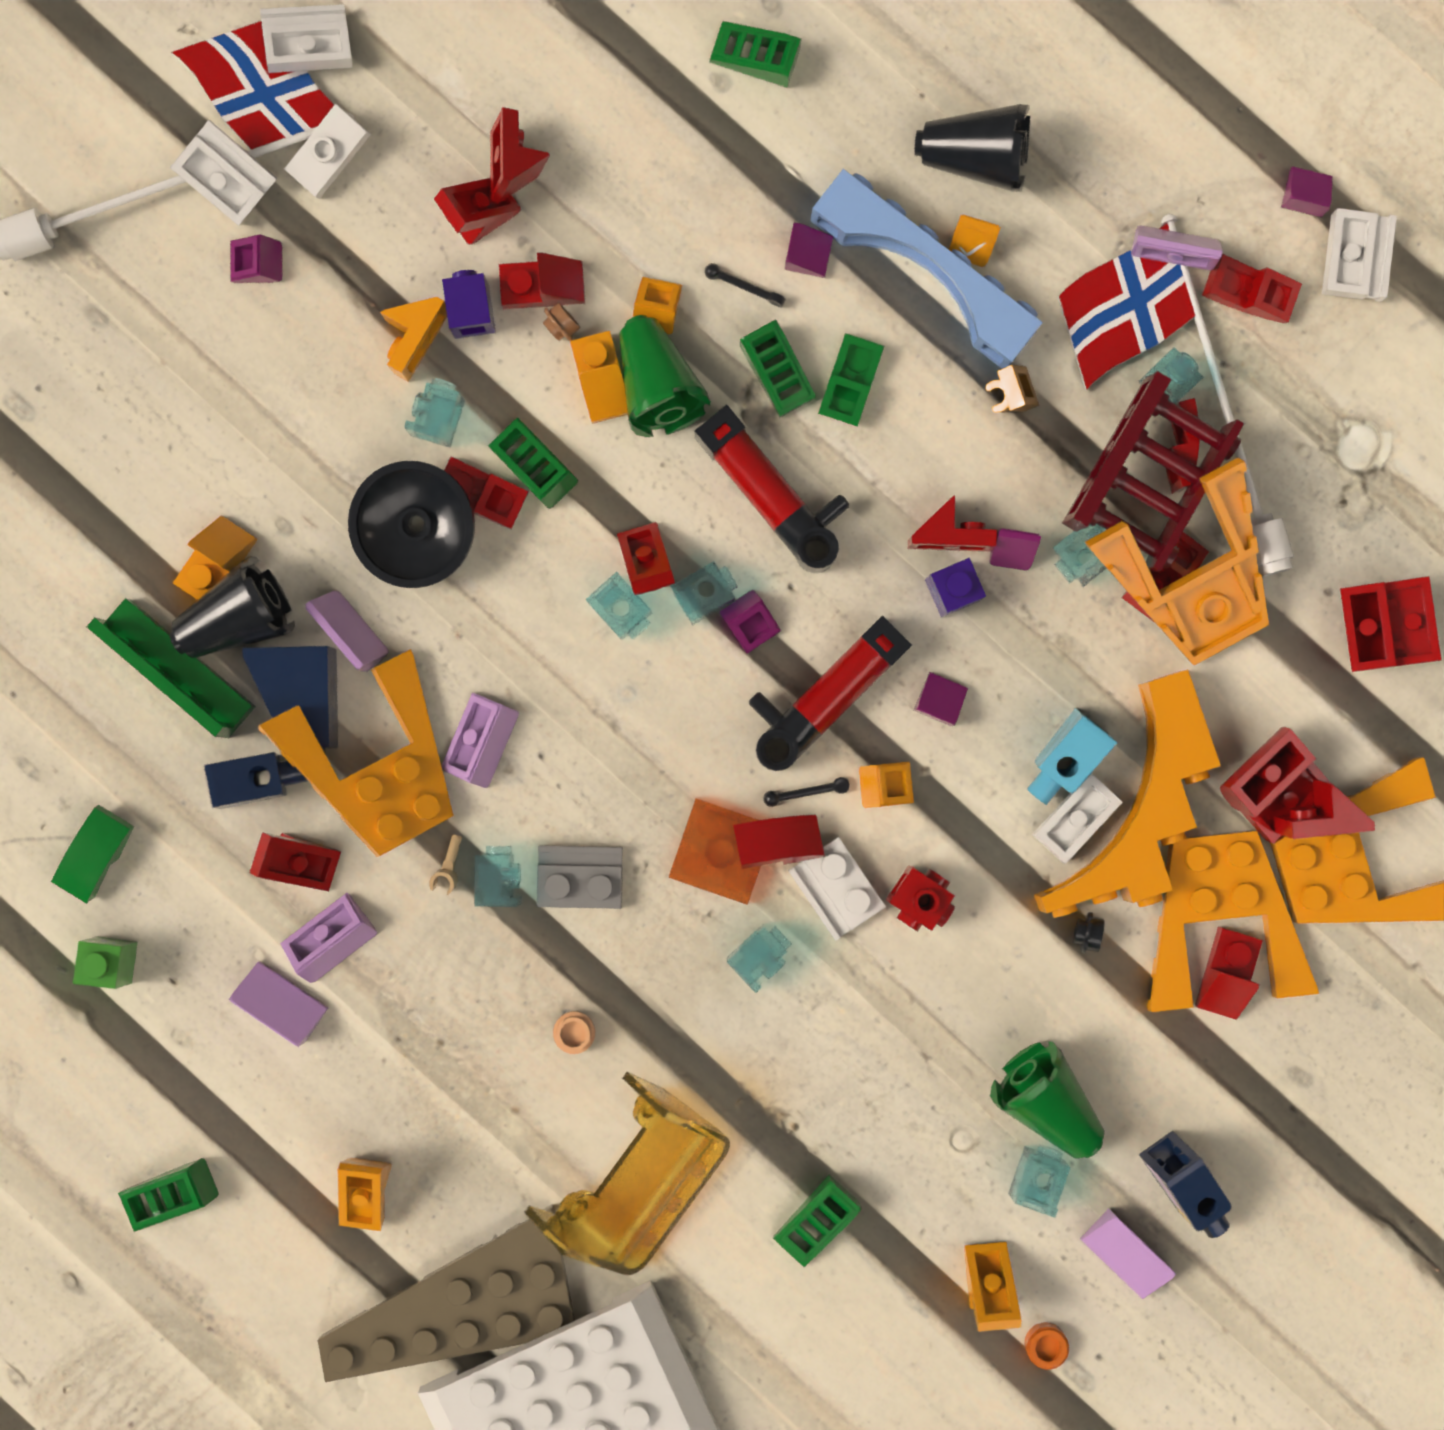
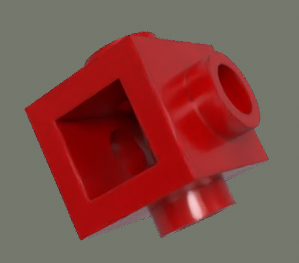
(908, 891)

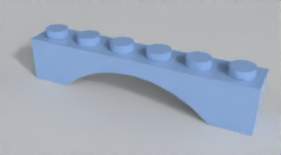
(862, 218)

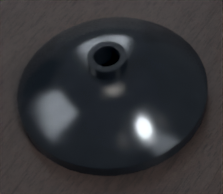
(383, 529)

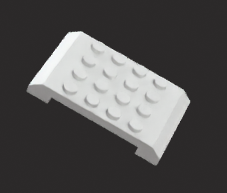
(593, 1374)

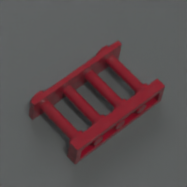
(1132, 437)

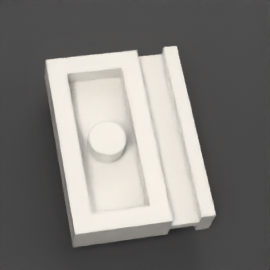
(306, 38)
(223, 172)
(1359, 254)
(837, 889)

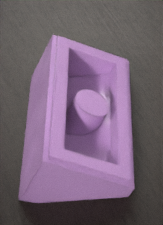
(1176, 248)
(347, 630)
(479, 740)
(328, 939)
(278, 1004)
(1127, 1254)

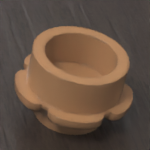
(560, 322)

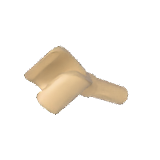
(448, 866)

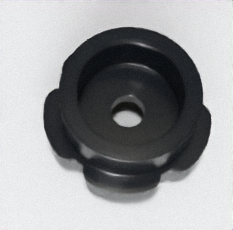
(1089, 933)

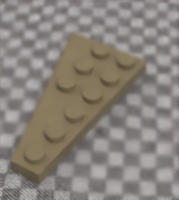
(472, 1305)

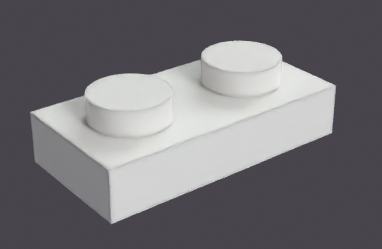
(1077, 818)

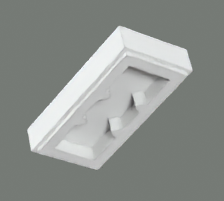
(327, 151)

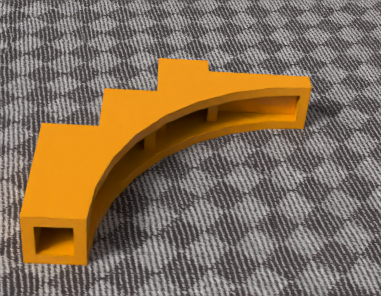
(1132, 862)

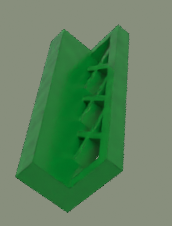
(180, 677)

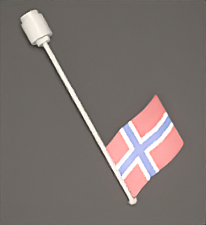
(259, 107)
(1133, 308)

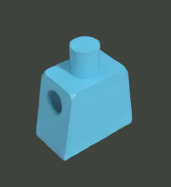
(1076, 739)

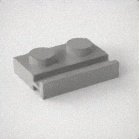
(579, 877)

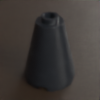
(979, 145)
(233, 613)

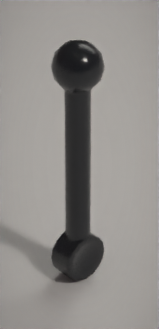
(713, 272)
(839, 785)

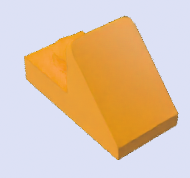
(421, 325)
(600, 376)
(215, 554)
(362, 1193)
(992, 1287)

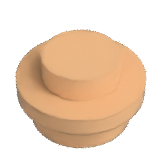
(574, 1032)

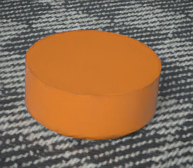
(1046, 1346)

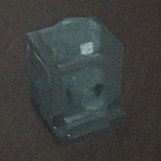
(1182, 371)
(436, 413)
(1071, 550)
(605, 598)
(699, 607)
(496, 878)
(759, 956)
(1024, 1184)

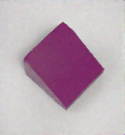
(1308, 192)
(808, 251)
(255, 260)
(1014, 549)
(750, 621)
(941, 699)

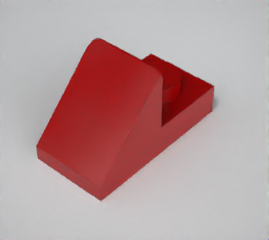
(510, 162)
(471, 210)
(542, 282)
(941, 534)
(645, 558)
(1331, 815)
(295, 861)
(1228, 974)

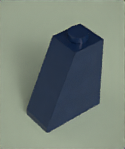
(301, 678)

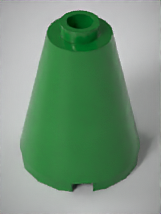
(658, 380)
(1049, 1100)

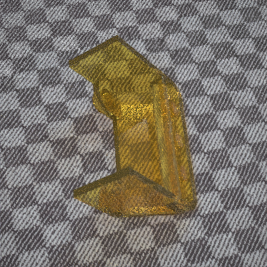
(645, 1189)

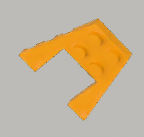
(1215, 602)
(395, 794)
(1330, 876)
(1218, 881)

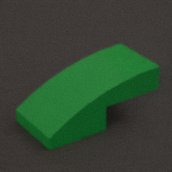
(851, 379)
(92, 853)

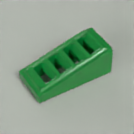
(766, 70)
(751, 341)
(551, 482)
(193, 1183)
(842, 1197)

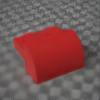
(1390, 624)
(1273, 782)

